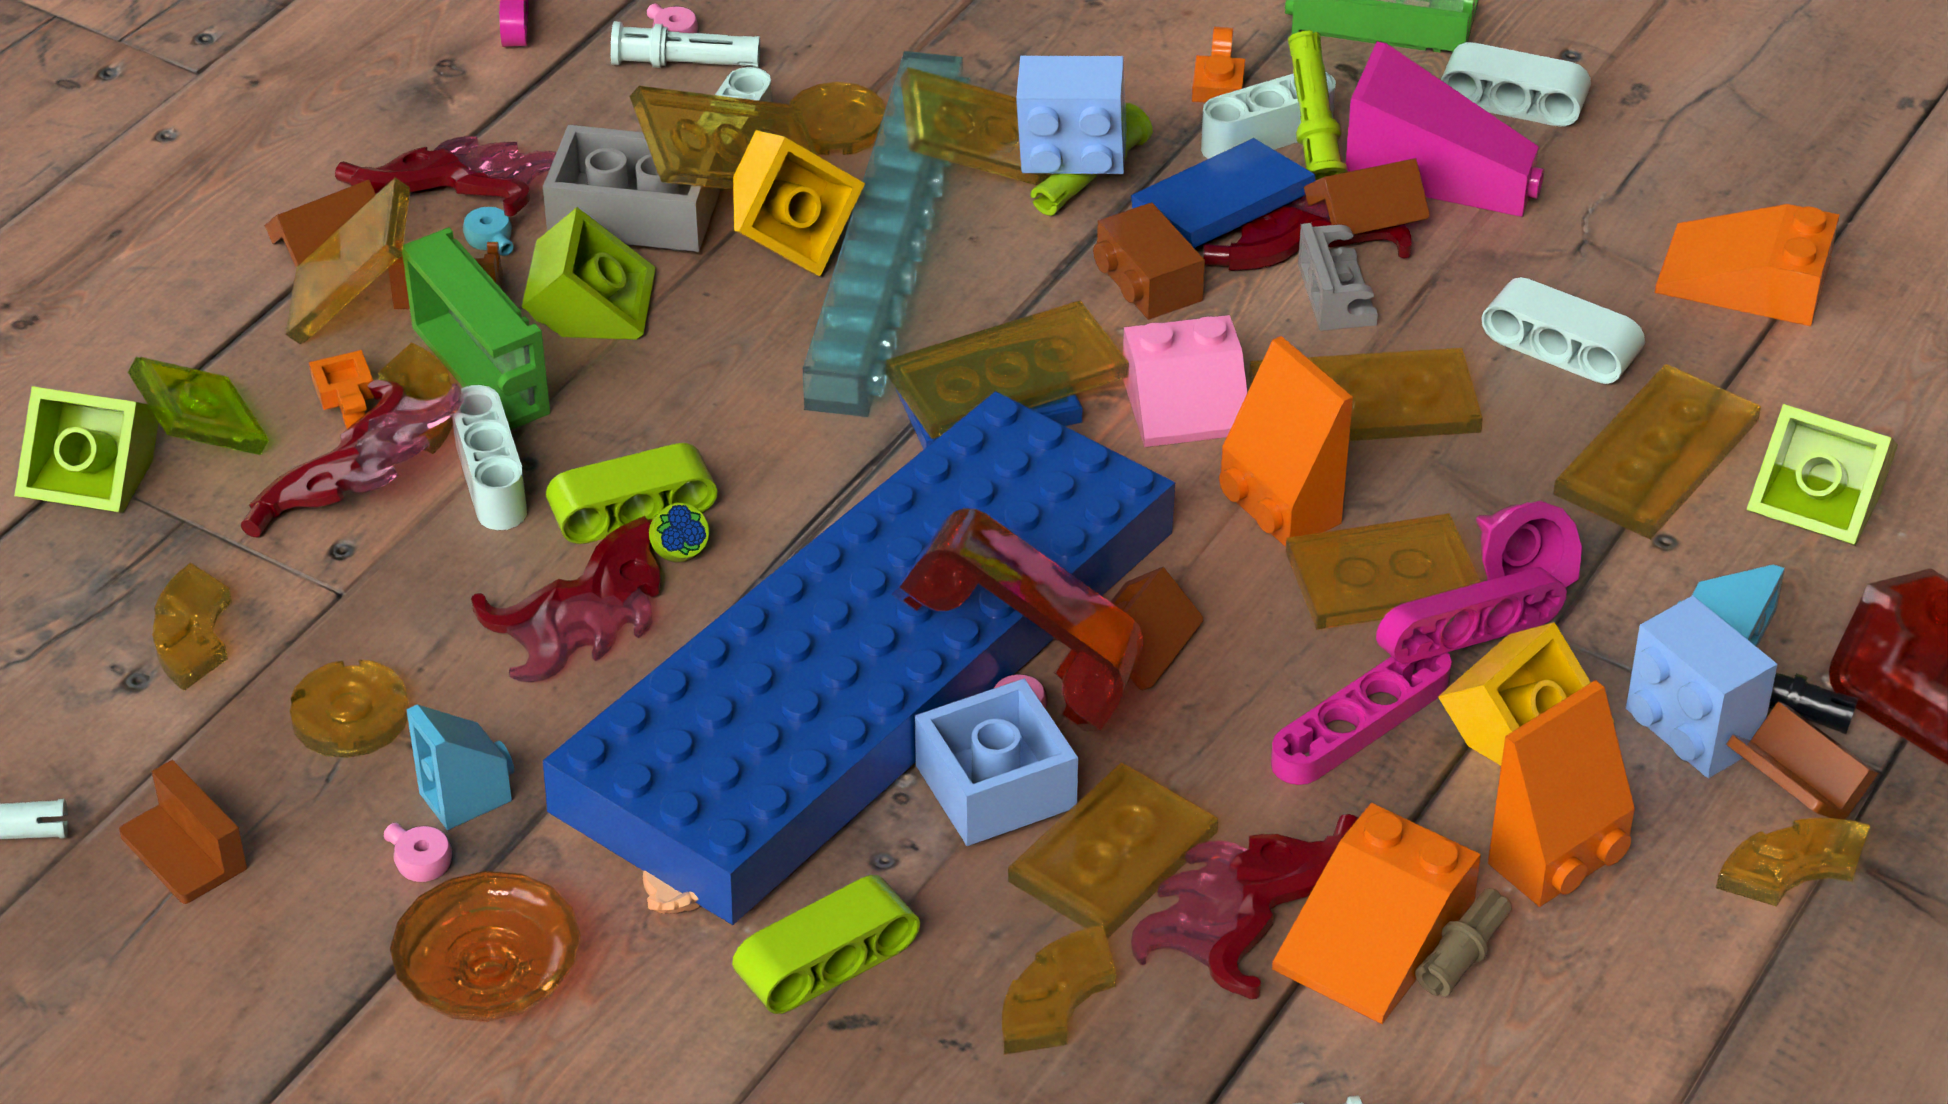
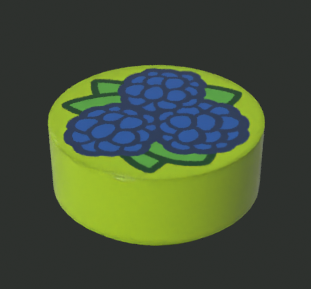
(679, 532)

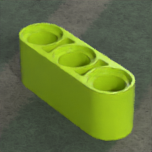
(611, 493)
(825, 944)

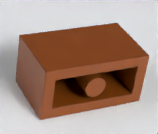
(1149, 261)

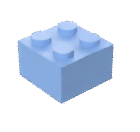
(1072, 114)
(1699, 684)
(996, 761)

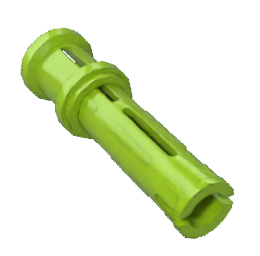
(1317, 129)
(1061, 187)

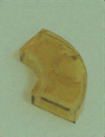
(423, 380)
(186, 623)
(1778, 861)
(1052, 987)

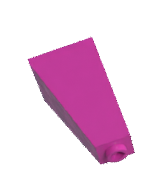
(1458, 146)

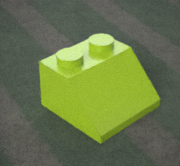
(588, 282)
(85, 449)
(1822, 474)

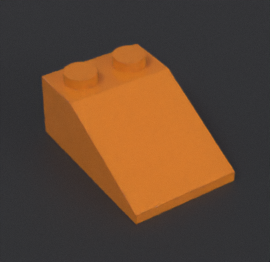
(1753, 261)
(1289, 446)
(1561, 798)
(1378, 912)

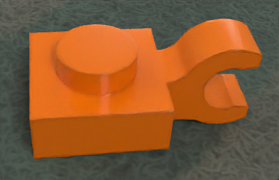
(1219, 72)
(343, 383)

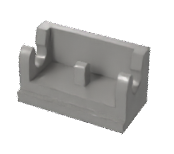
(1334, 279)

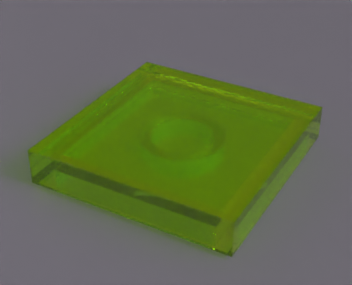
(198, 405)

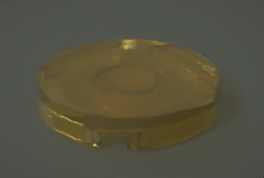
(840, 116)
(349, 708)

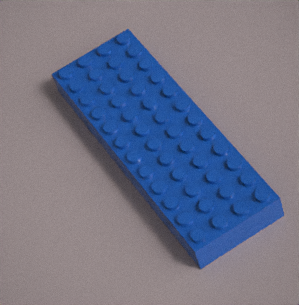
(812, 682)

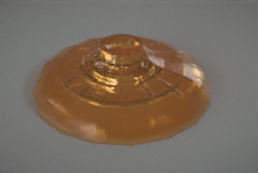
(485, 945)

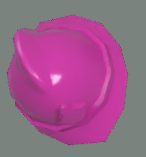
(1530, 538)

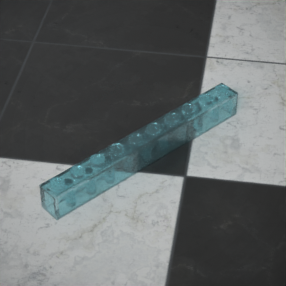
(876, 261)

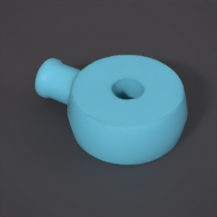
(488, 225)

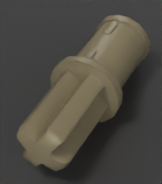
(1463, 943)

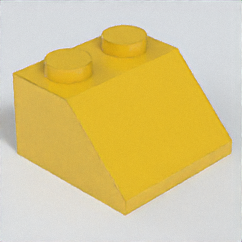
(792, 200)
(1512, 686)

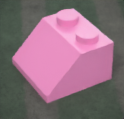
(1184, 379)

